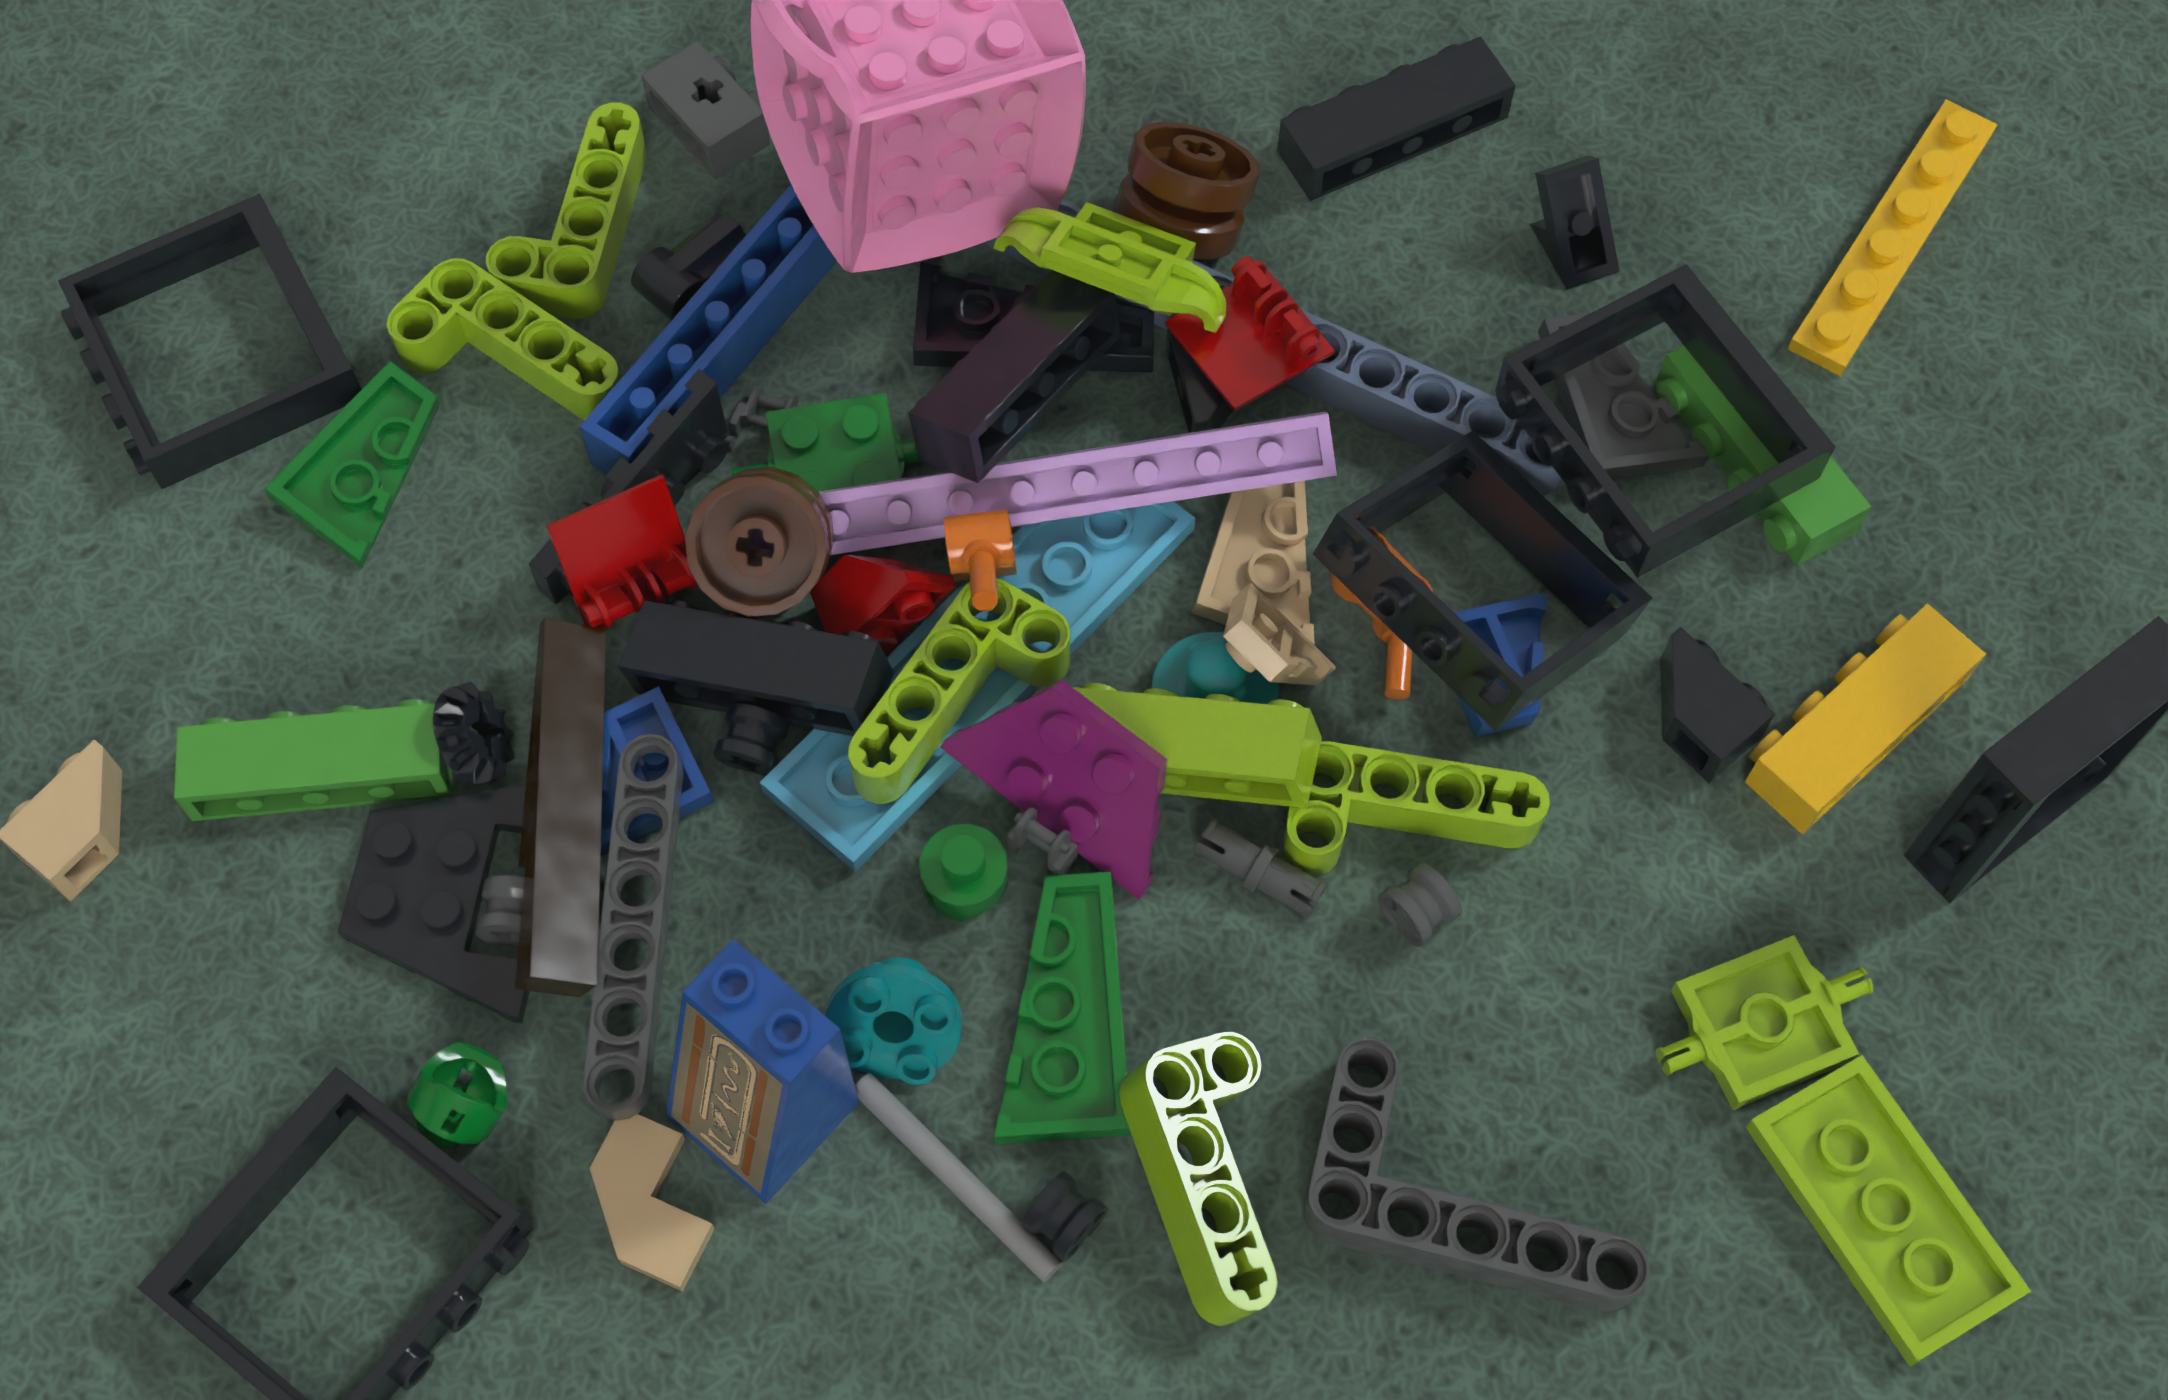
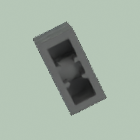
(706, 108)

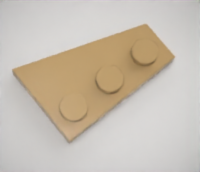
(1264, 545)

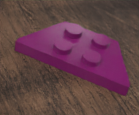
(1078, 775)

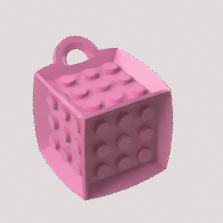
(919, 117)

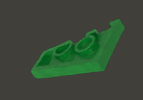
(358, 463)

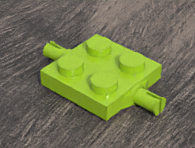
(1764, 1022)

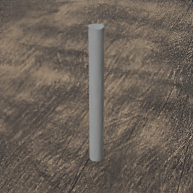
(957, 1177)

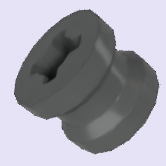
(1420, 904)
(503, 911)

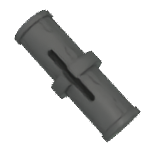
(1260, 868)

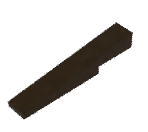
(563, 813)

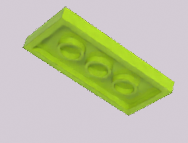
(1887, 1210)

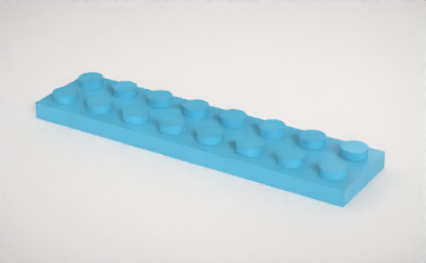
(1072, 565)

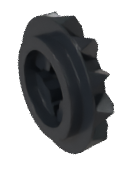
(472, 756)

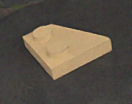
(1269, 642)

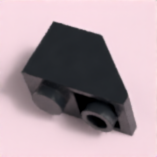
(1705, 708)

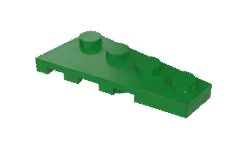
(1070, 1021)

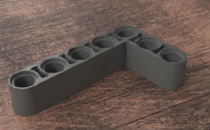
(1443, 1212)

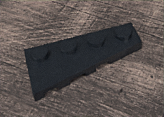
(961, 312)
(678, 450)

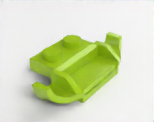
(1118, 258)

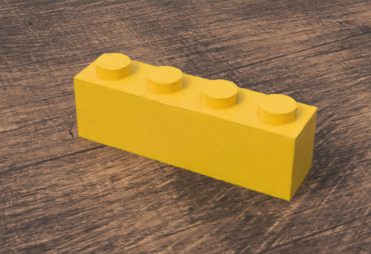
(1863, 717)

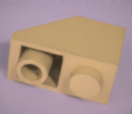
(72, 823)

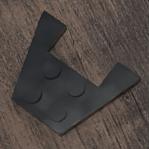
(422, 892)

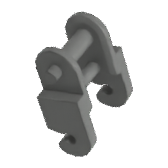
(745, 413)
(1060, 848)

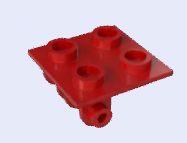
(1259, 341)
(623, 553)

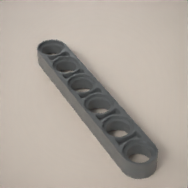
(627, 922)

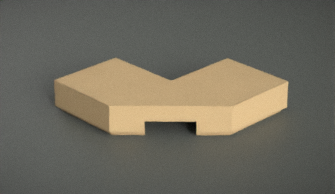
(644, 1229)

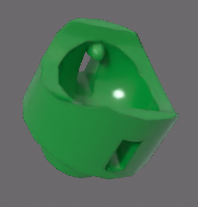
(963, 871)
(457, 1111)

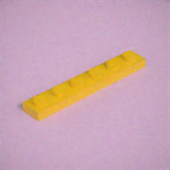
(1892, 238)

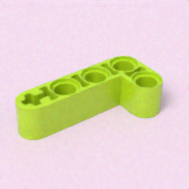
(588, 224)
(476, 318)
(948, 693)
(1417, 809)
(1212, 1179)

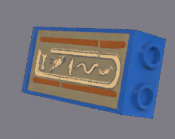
(756, 1072)

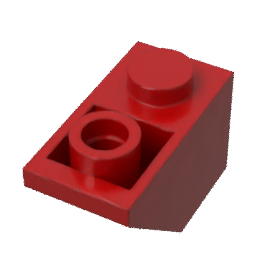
(878, 597)

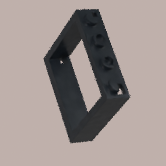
(168, 262)
(1728, 361)
(1521, 523)
(2046, 764)
(266, 1183)

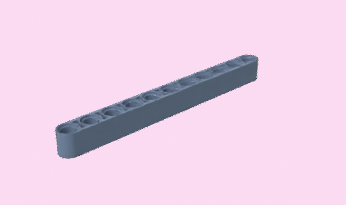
(1405, 390)

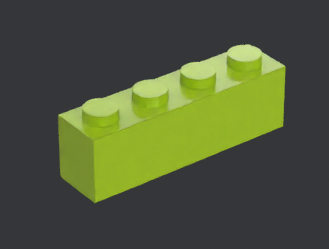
(1221, 744)

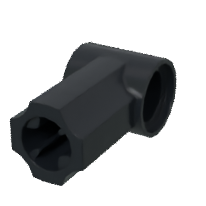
(675, 275)

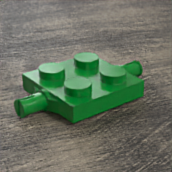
(838, 443)

